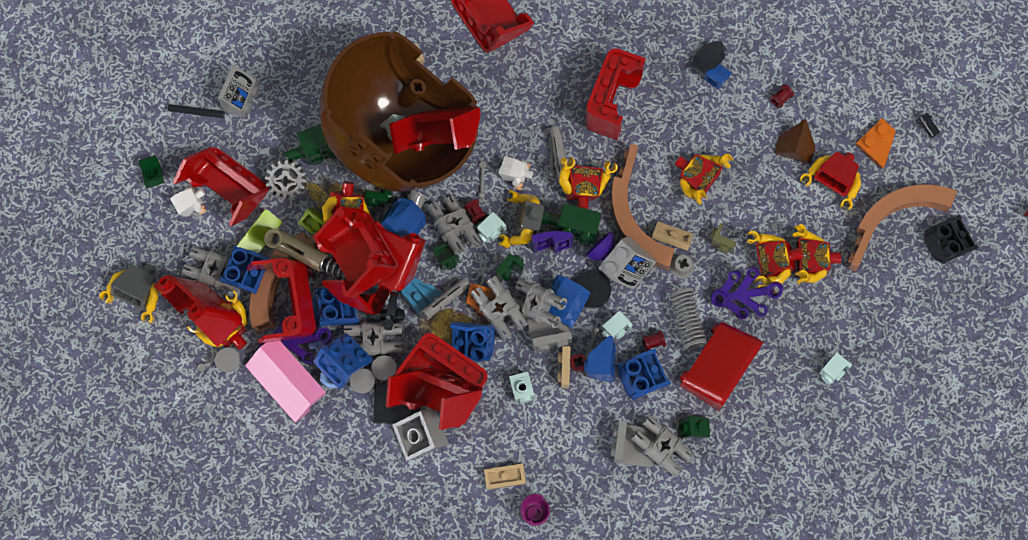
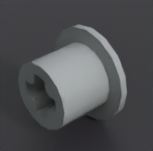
(418, 198)
(682, 267)
(227, 360)
(383, 367)
(362, 381)

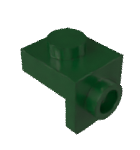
(151, 171)
(376, 199)
(445, 256)
(694, 427)

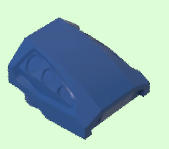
(404, 218)
(236, 270)
(576, 299)
(330, 310)
(473, 339)
(643, 370)

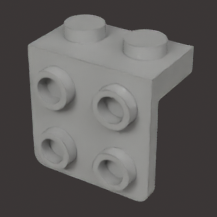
(547, 337)
(628, 451)

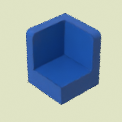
(717, 76)

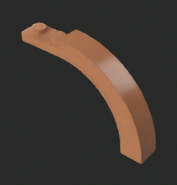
(911, 196)
(624, 220)
(262, 302)

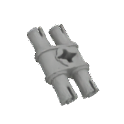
(454, 225)
(204, 274)
(539, 303)
(510, 309)
(380, 346)
(653, 447)

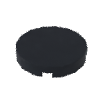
(709, 56)
(598, 286)
(391, 310)

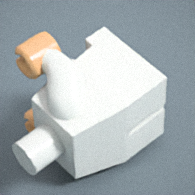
(515, 171)
(189, 201)

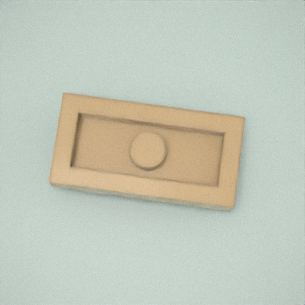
(672, 236)
(564, 359)
(505, 476)

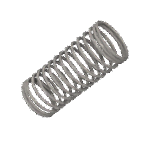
(703, 341)

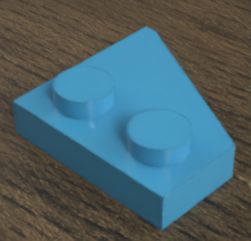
(419, 295)

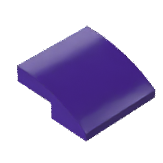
(556, 239)

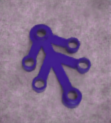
(743, 294)
(292, 343)

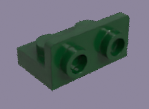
(509, 264)

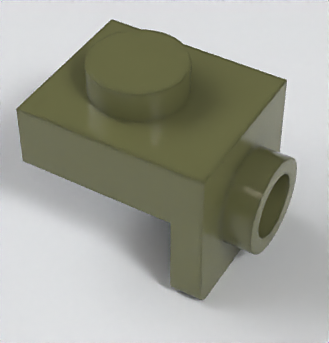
(722, 243)

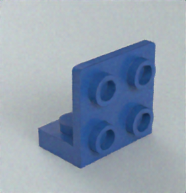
(342, 359)

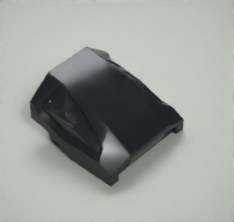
(949, 240)

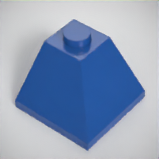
(602, 361)

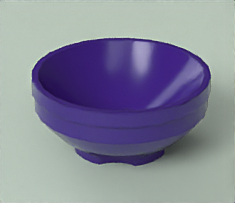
(602, 248)

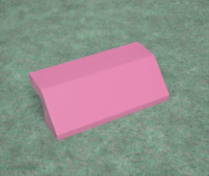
(285, 379)

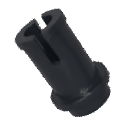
(929, 125)
(399, 314)

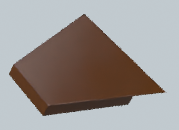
(797, 143)

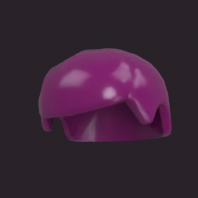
(528, 511)

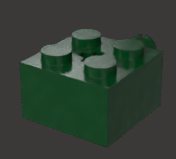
(312, 147)
(576, 220)

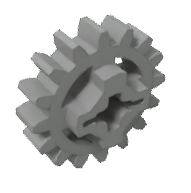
(277, 177)

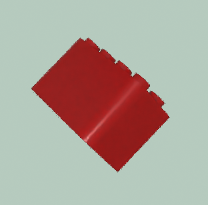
(618, 69)

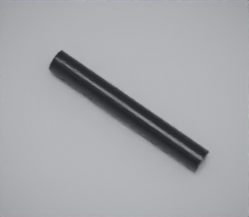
(196, 111)

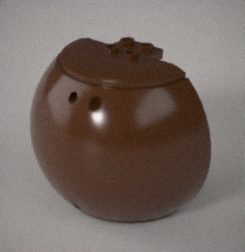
(366, 87)

